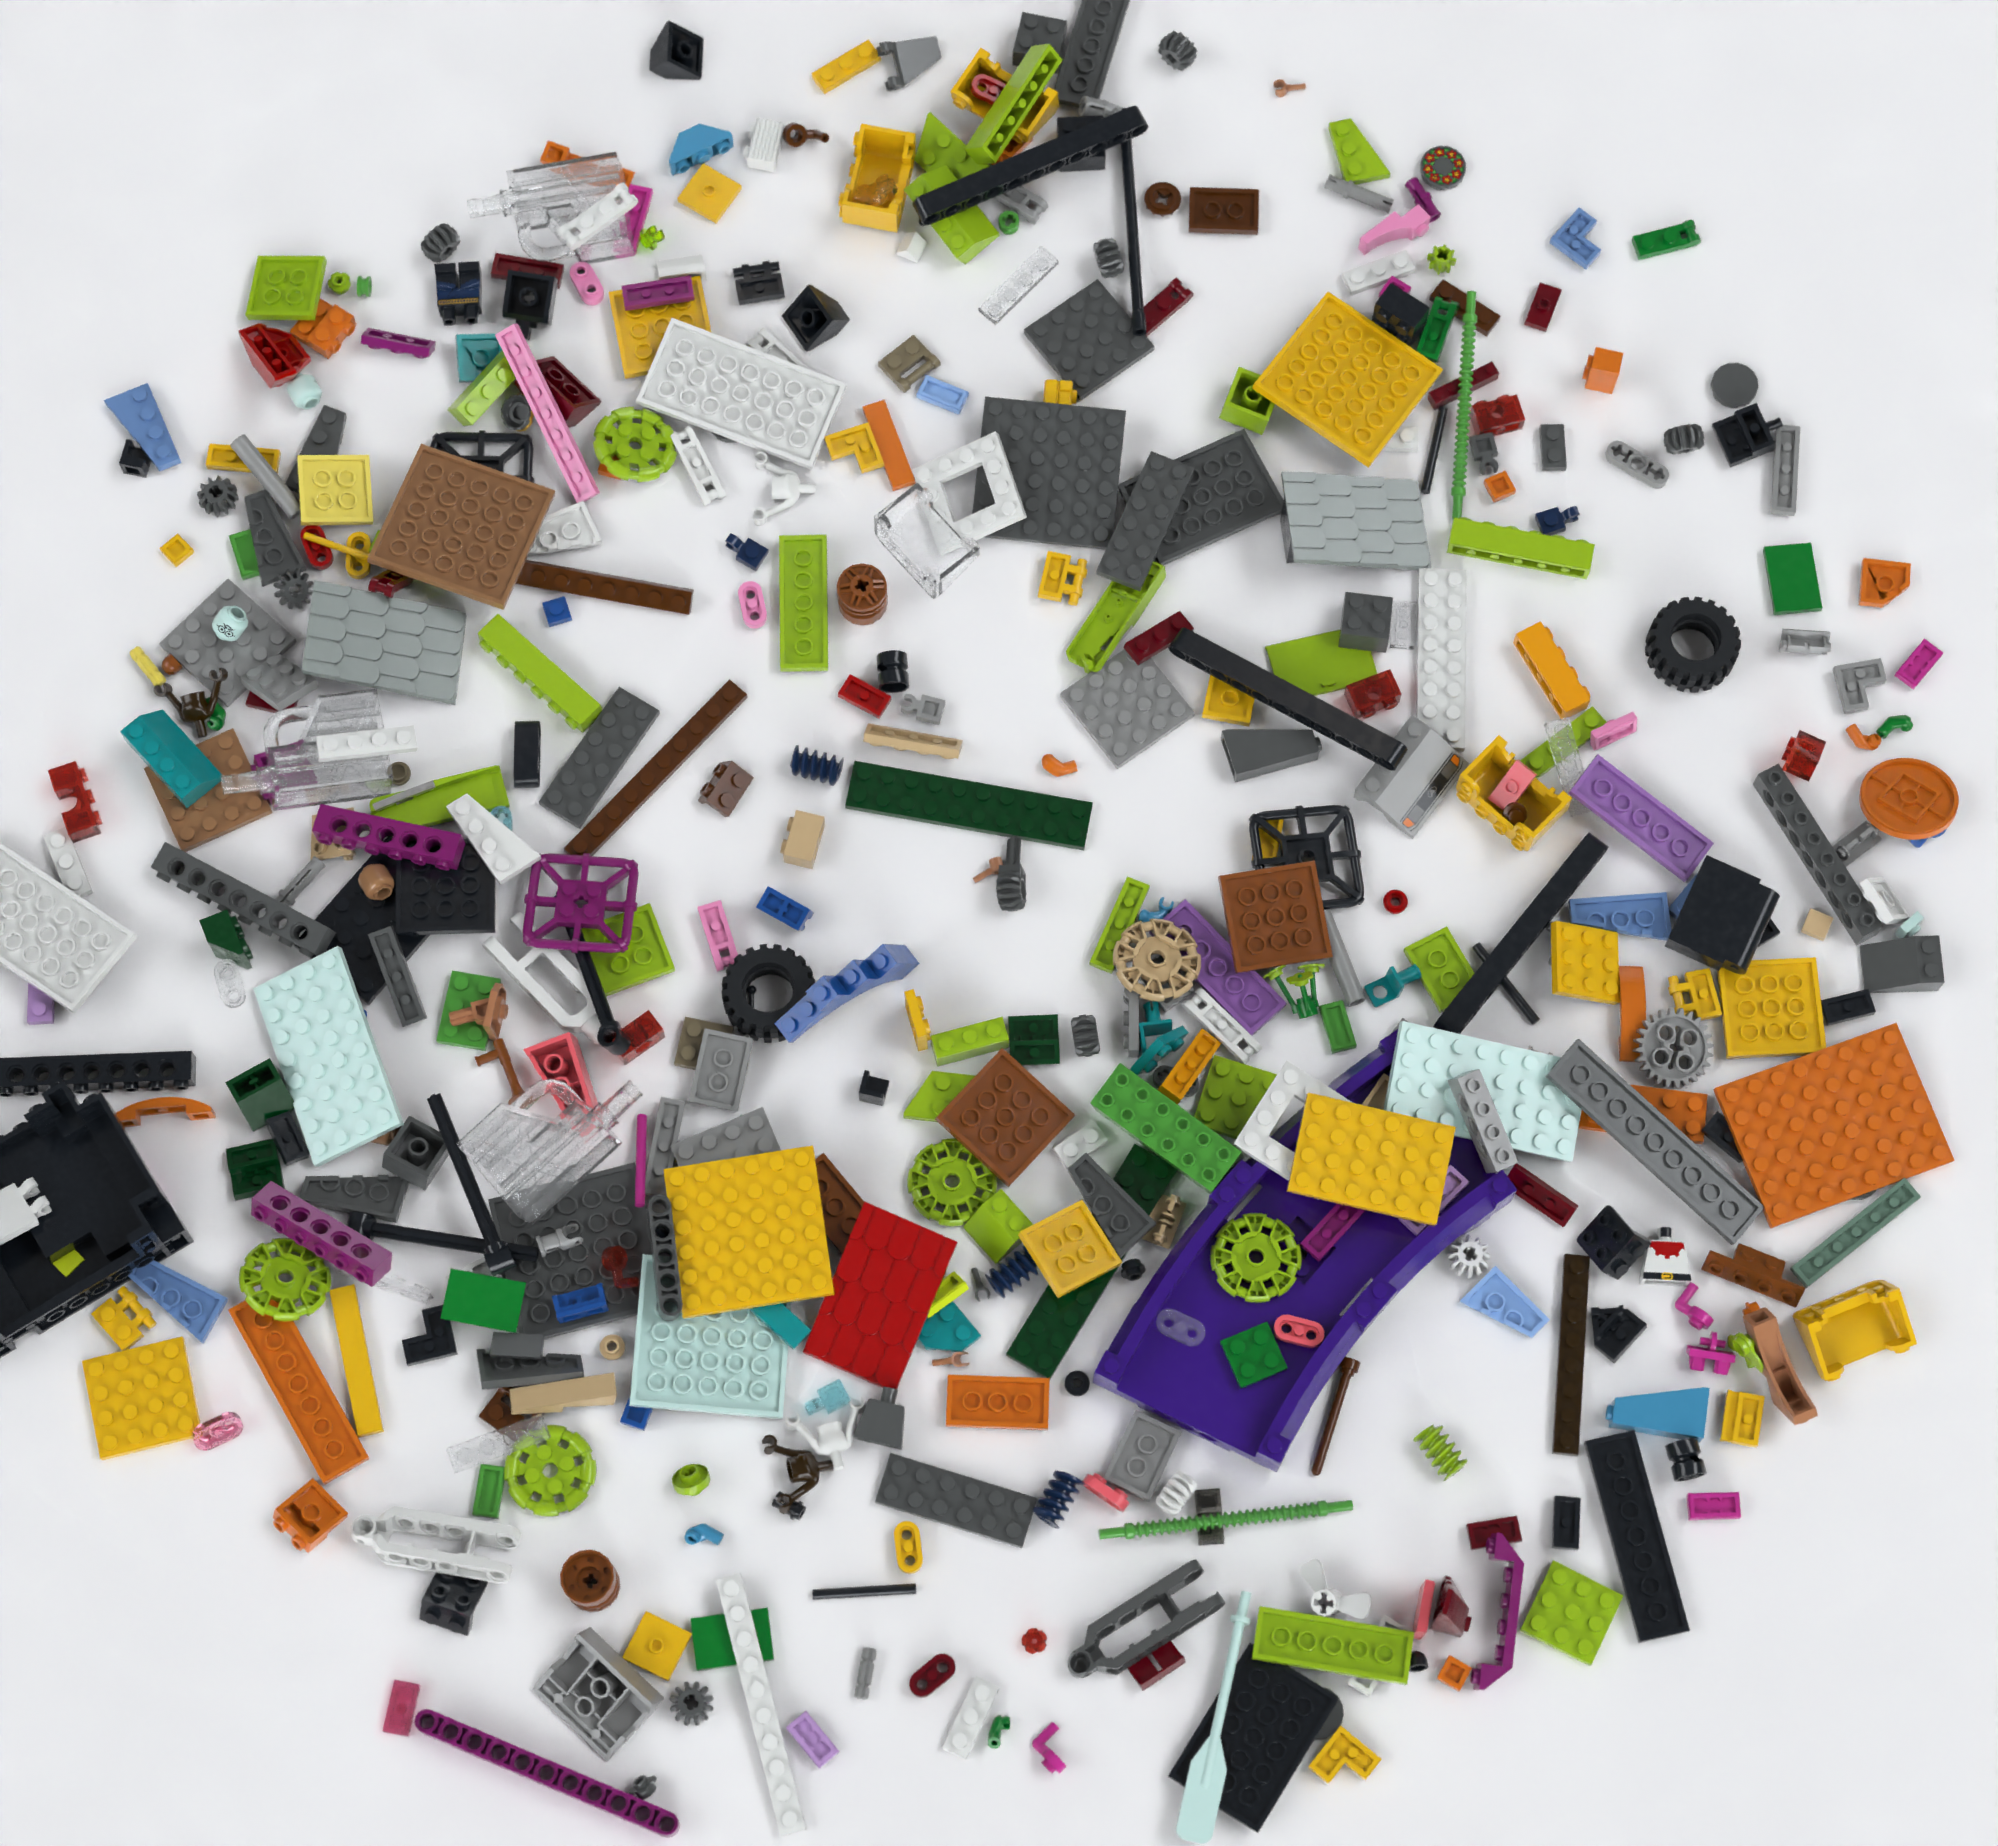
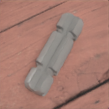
(865, 1673)

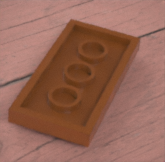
(839, 1203)

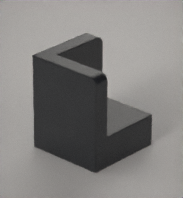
(134, 460)
(873, 1089)

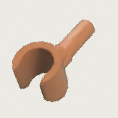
(1285, 88)
(994, 864)
(955, 1360)

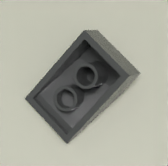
(1903, 965)

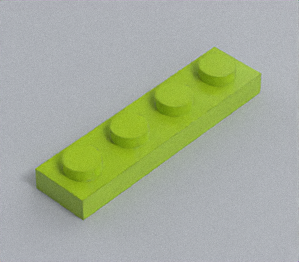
(1541, 758)
(1122, 916)

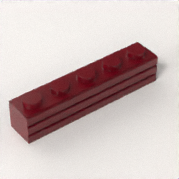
(1449, 391)

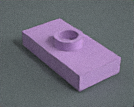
(812, 1739)

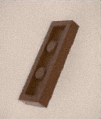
(1486, 317)

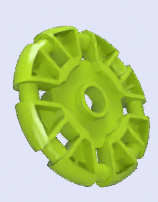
(629, 432)
(940, 1192)
(1255, 1272)
(285, 1293)
(561, 1483)

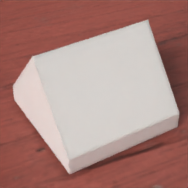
(911, 246)

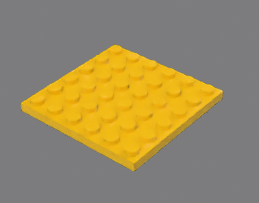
(1347, 379)
(749, 1232)

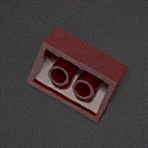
(568, 391)

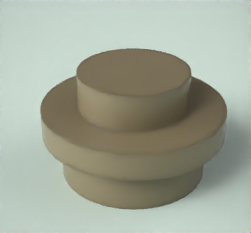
(401, 773)

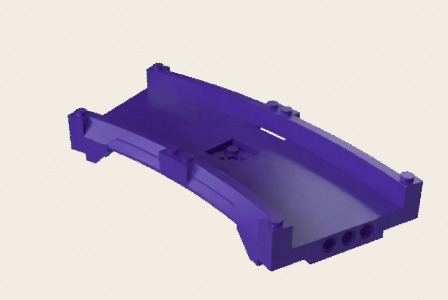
(1195, 1383)

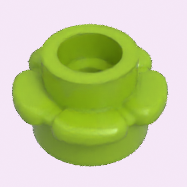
(342, 287)

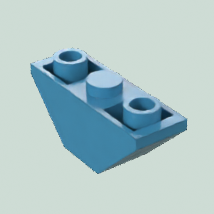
(698, 146)

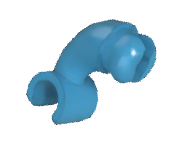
(1145, 916)

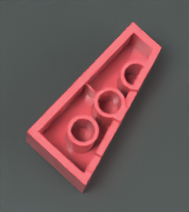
(563, 1060)

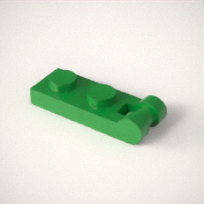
(1665, 240)
(1437, 329)

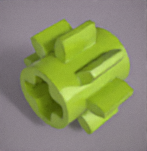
(1441, 259)

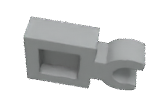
(928, 708)

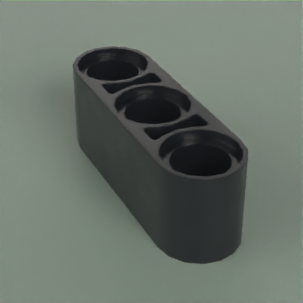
(527, 754)

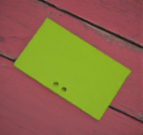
(1319, 662)

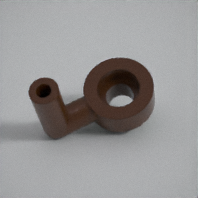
(802, 134)

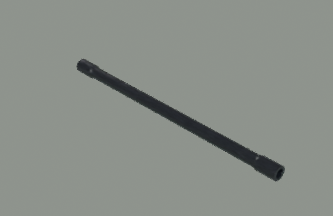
(1138, 314)

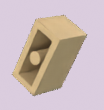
(803, 839)

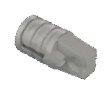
(1098, 107)

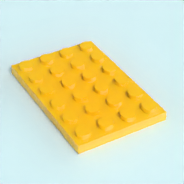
(1371, 1159)

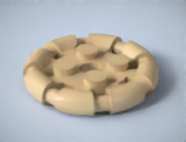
(1152, 972)

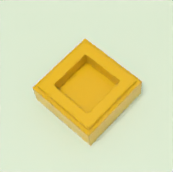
(177, 550)

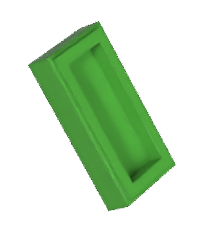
(244, 554)
(1337, 1026)
(489, 1491)

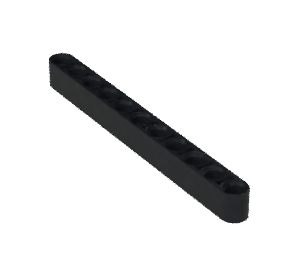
(1030, 165)
(1288, 699)
(1522, 935)

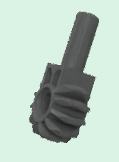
(1012, 879)

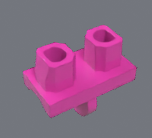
(1721, 1358)

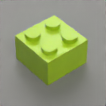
(1245, 405)

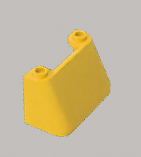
(1037, 117)
(1854, 1327)

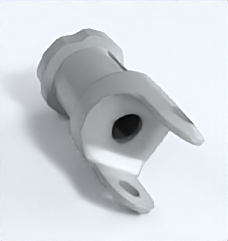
(558, 1240)

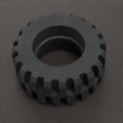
(1701, 617)
(752, 966)

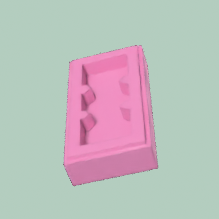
(1613, 731)

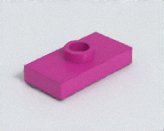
(1918, 664)
(1713, 1506)

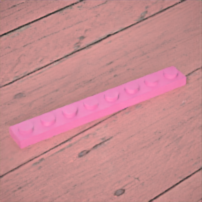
(547, 413)

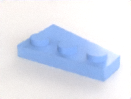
(1505, 1303)

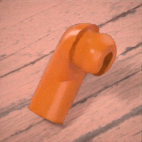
(1863, 741)
(1056, 767)

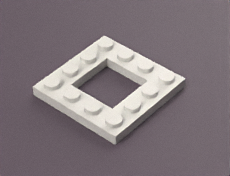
(986, 452)
(1255, 1138)

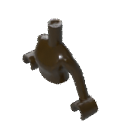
(194, 705)
(801, 1468)

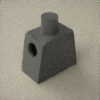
(882, 1421)

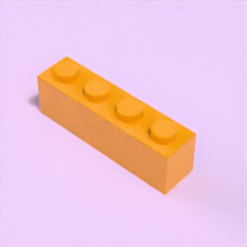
(1551, 670)

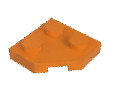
(1882, 581)

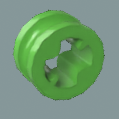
(1013, 226)
(364, 286)

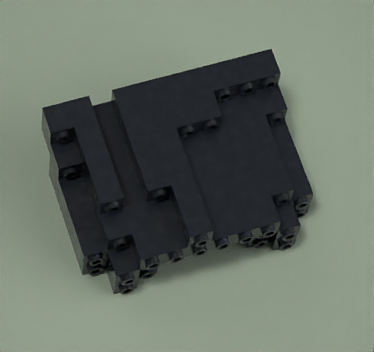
(100, 1207)

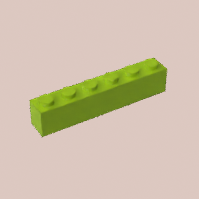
(1013, 104)
(1520, 547)
(539, 673)

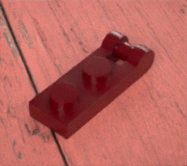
(1164, 305)
(389, 583)

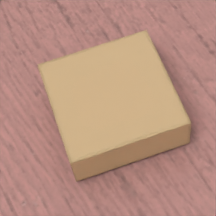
(1816, 924)

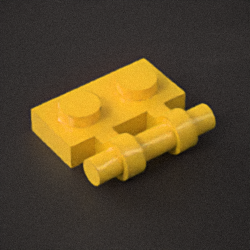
(1055, 575)
(1701, 991)
(116, 1322)

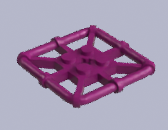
(591, 914)

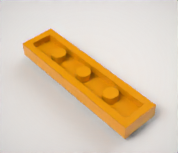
(1189, 1066)

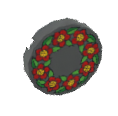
(1442, 167)

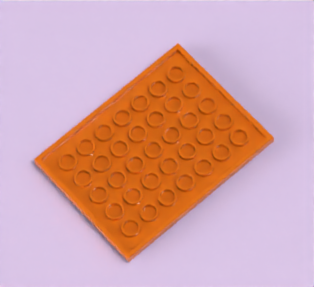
(1833, 1125)

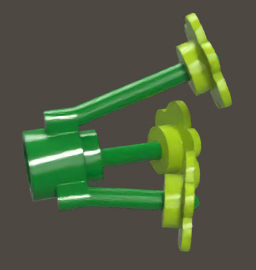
(1306, 1005)

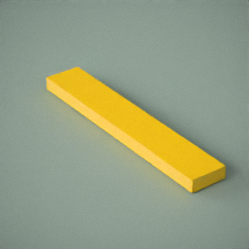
(356, 1361)

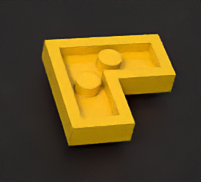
(857, 441)
(1341, 1750)

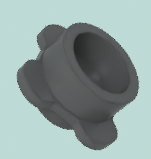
(643, 1786)

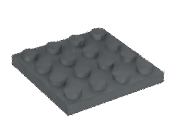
(1088, 339)

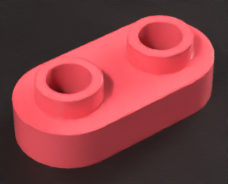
(1298, 1332)
(1098, 1486)

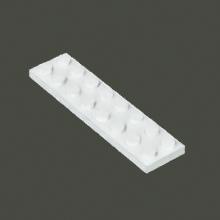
(1442, 653)

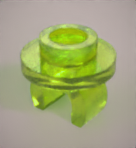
(650, 237)

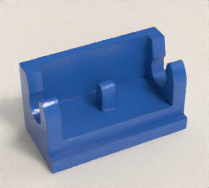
(784, 909)
(580, 1303)

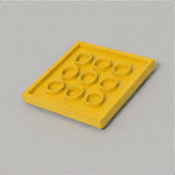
(643, 329)
(1772, 1009)
(141, 1398)

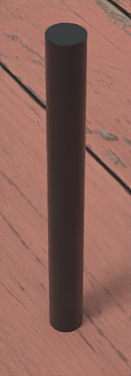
(1434, 450)
(1510, 989)
(864, 1591)

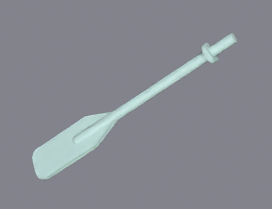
(1208, 1766)

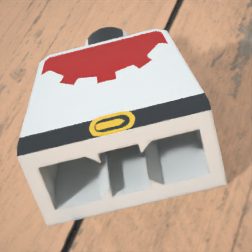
(1665, 1261)

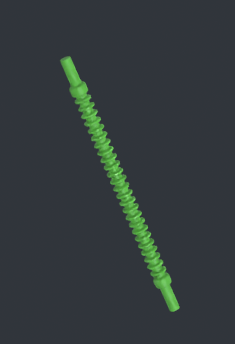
(1469, 320)
(1129, 1530)

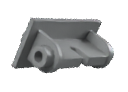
(1805, 641)
(1857, 843)

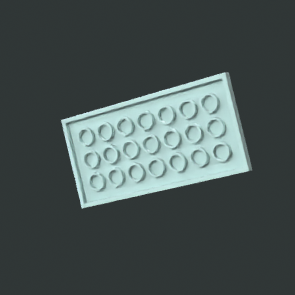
(328, 1056)
(1530, 1106)

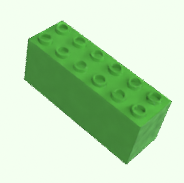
(1166, 1129)

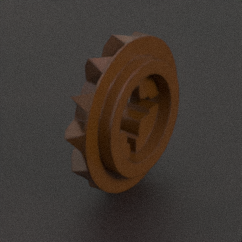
(1164, 190)

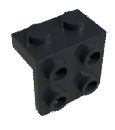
(1612, 1243)
(452, 1602)

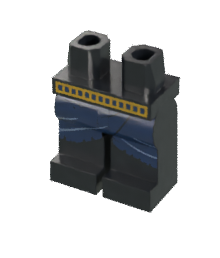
(457, 300)

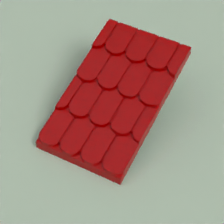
(880, 1297)

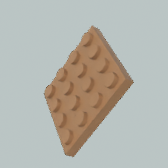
(214, 812)

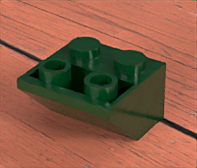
(227, 938)
(260, 1094)

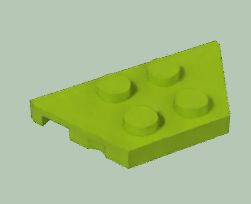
(942, 147)
(935, 1095)

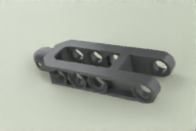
(1089, 1656)

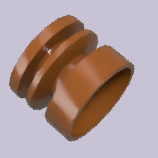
(860, 606)
(580, 1570)

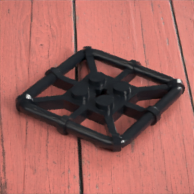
(495, 462)
(1315, 844)

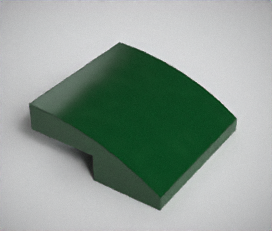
(1034, 1039)
(254, 1167)

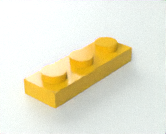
(846, 66)
(224, 458)

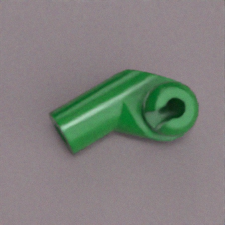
(217, 719)

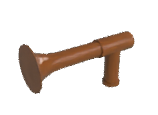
(502, 1053)

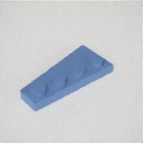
(142, 419)
(1627, 914)
(181, 1297)

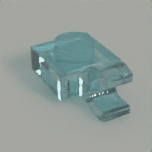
(830, 1397)

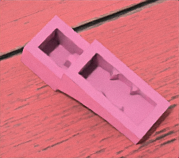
(1394, 227)

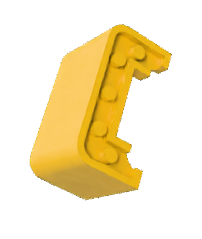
(879, 153)
(1482, 778)

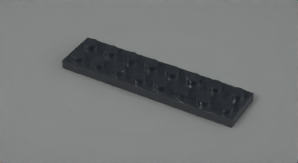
(1636, 1536)

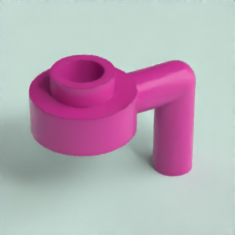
(1697, 1317)
(1051, 1760)

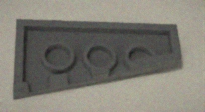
(375, 1196)

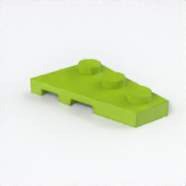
(1355, 155)

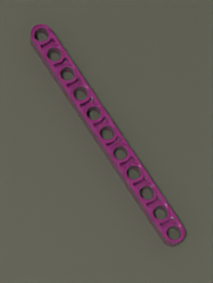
(533, 1772)

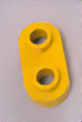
(351, 561)
(908, 1548)

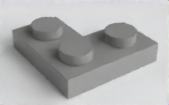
(1853, 678)

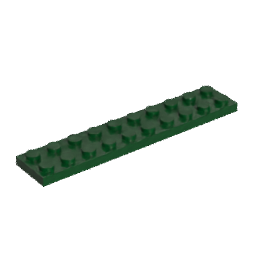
(969, 805)
(1058, 1321)

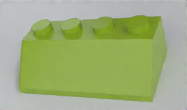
(963, 232)

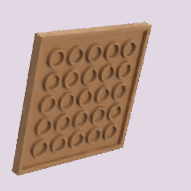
(461, 526)

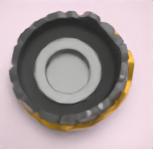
(517, 413)

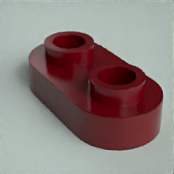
(931, 1675)

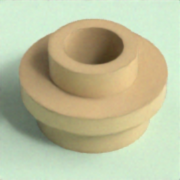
(617, 1353)

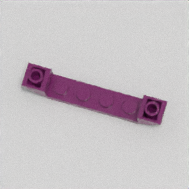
(1501, 1550)

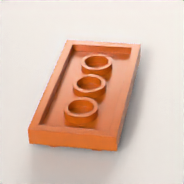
(997, 1402)

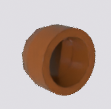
(171, 665)

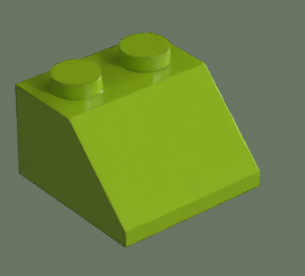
(997, 1226)

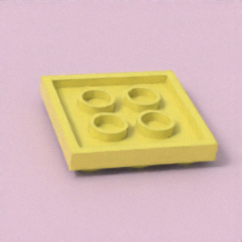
(335, 490)

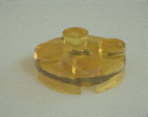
(875, 193)

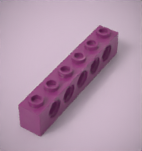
(331, 818)
(321, 1234)

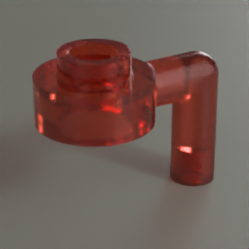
(615, 1260)

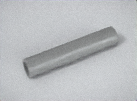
(266, 476)
(1342, 965)

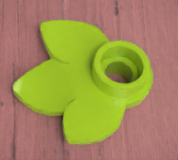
(1744, 1346)

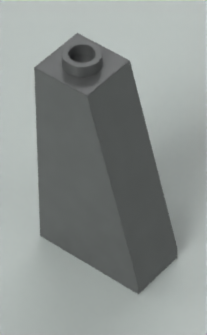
(1267, 751)

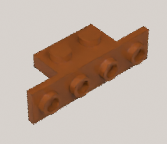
(1756, 1272)

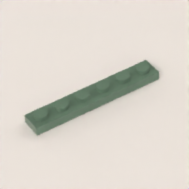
(1855, 1232)

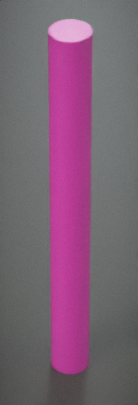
(640, 1160)

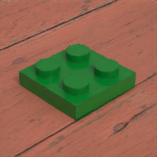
(1253, 1355)

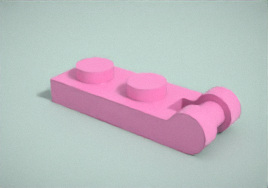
(717, 933)

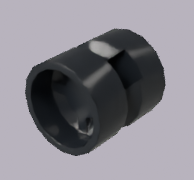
(892, 671)
(1685, 1459)

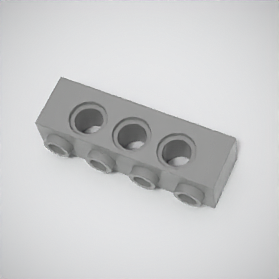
(1482, 1121)

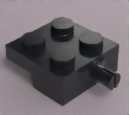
(1745, 435)

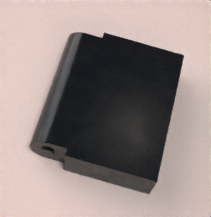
(1723, 917)

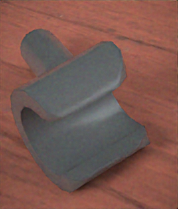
(979, 1285)

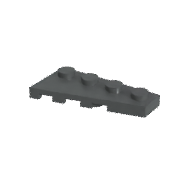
(322, 440)
(271, 539)
(1112, 1207)
(518, 1372)

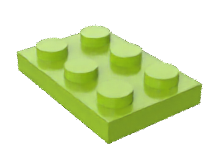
(1441, 966)

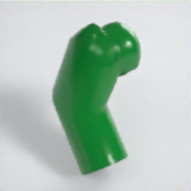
(1892, 722)
(994, 1734)

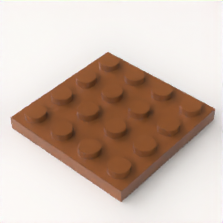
(1275, 916)
(1005, 1117)

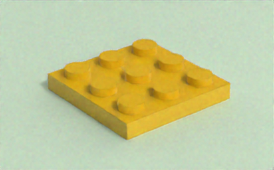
(1585, 962)
(1070, 1248)

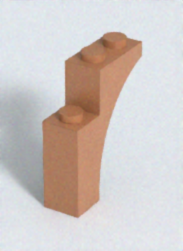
(1782, 1379)

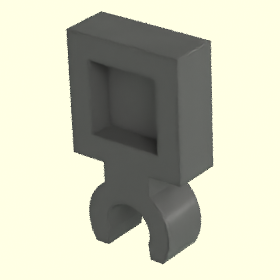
(1484, 449)

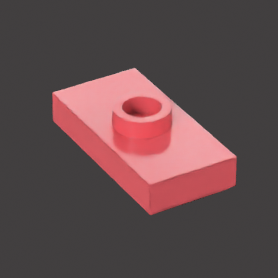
(1512, 785)

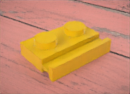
(1742, 1418)

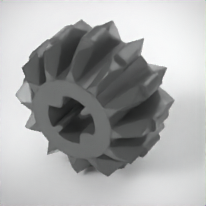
(1177, 50)
(440, 243)
(1108, 258)
(1683, 439)
(215, 504)
(298, 596)
(1085, 1035)
(684, 1709)

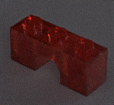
(82, 820)

